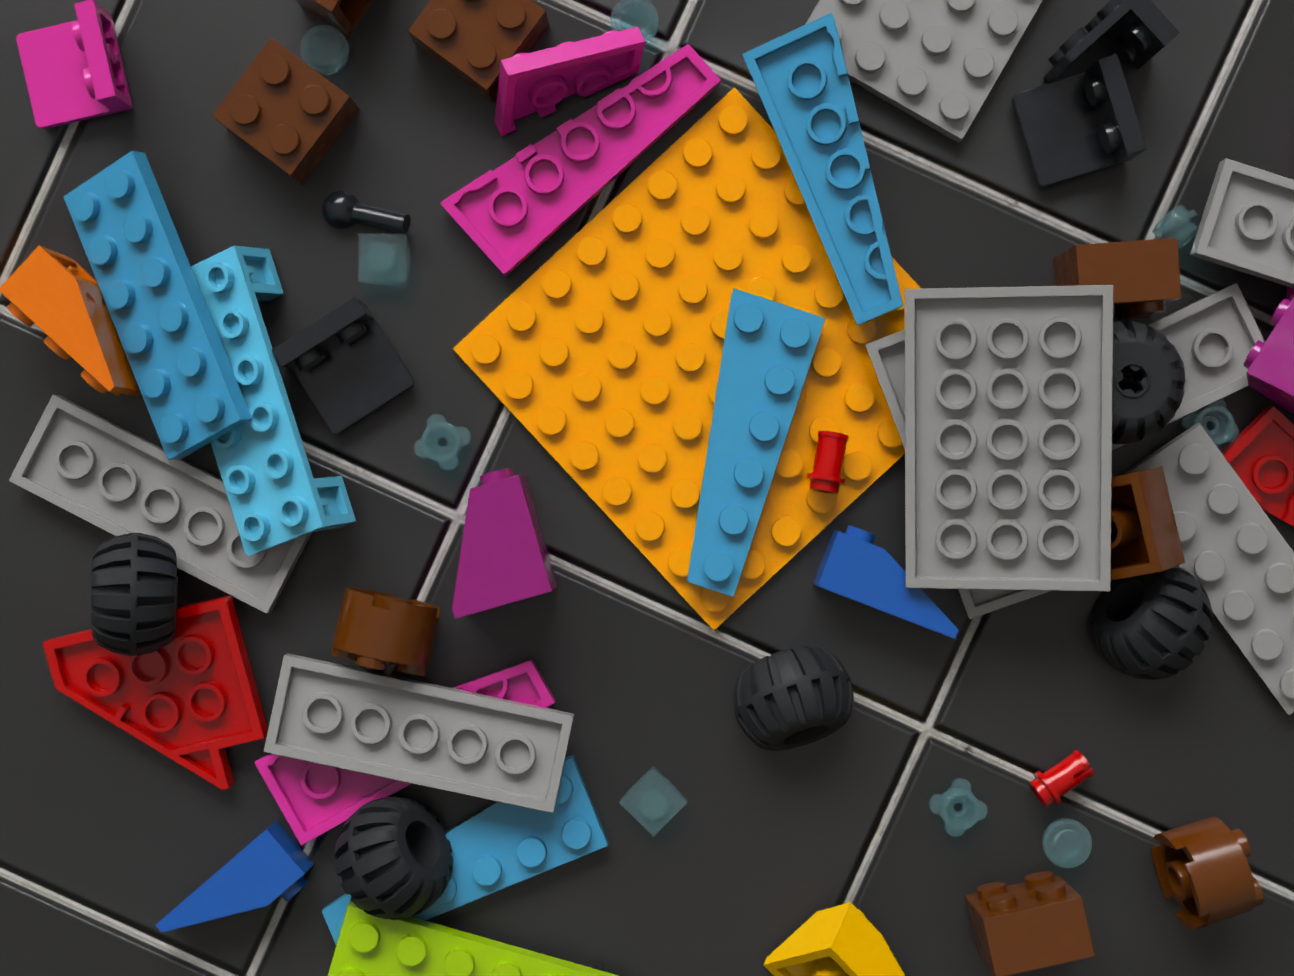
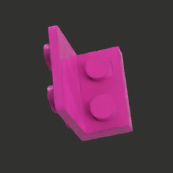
(74, 68)

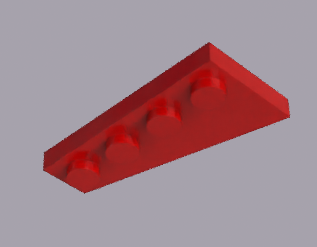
(1265, 462)

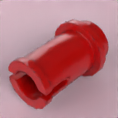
(828, 462)
(1061, 779)

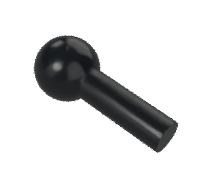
(343, 210)

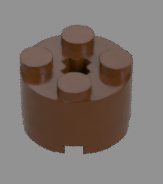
(385, 631)
(1206, 872)

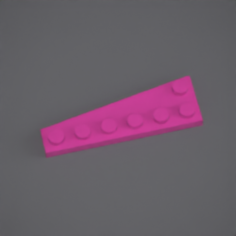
(548, 183)
(324, 796)

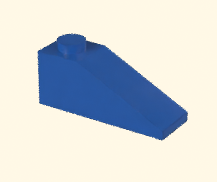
(872, 577)
(250, 880)

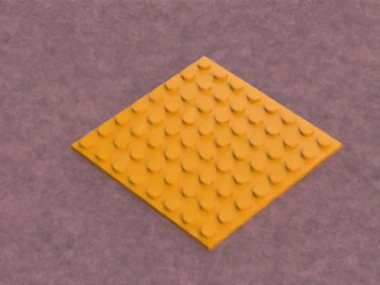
(624, 336)

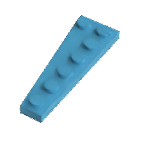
(818, 127)
(755, 400)
(509, 846)

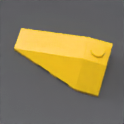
(834, 944)

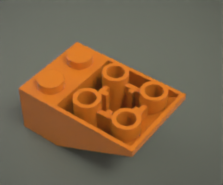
(73, 313)

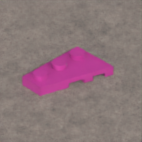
(547, 76)

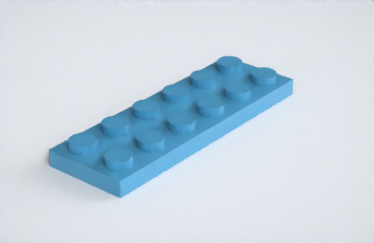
(157, 306)

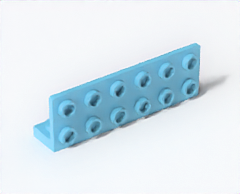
(265, 457)

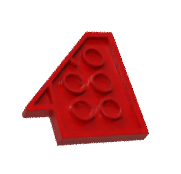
(178, 699)

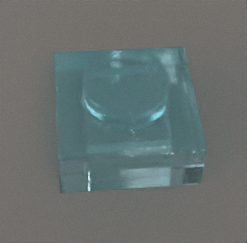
(384, 258)
(653, 801)

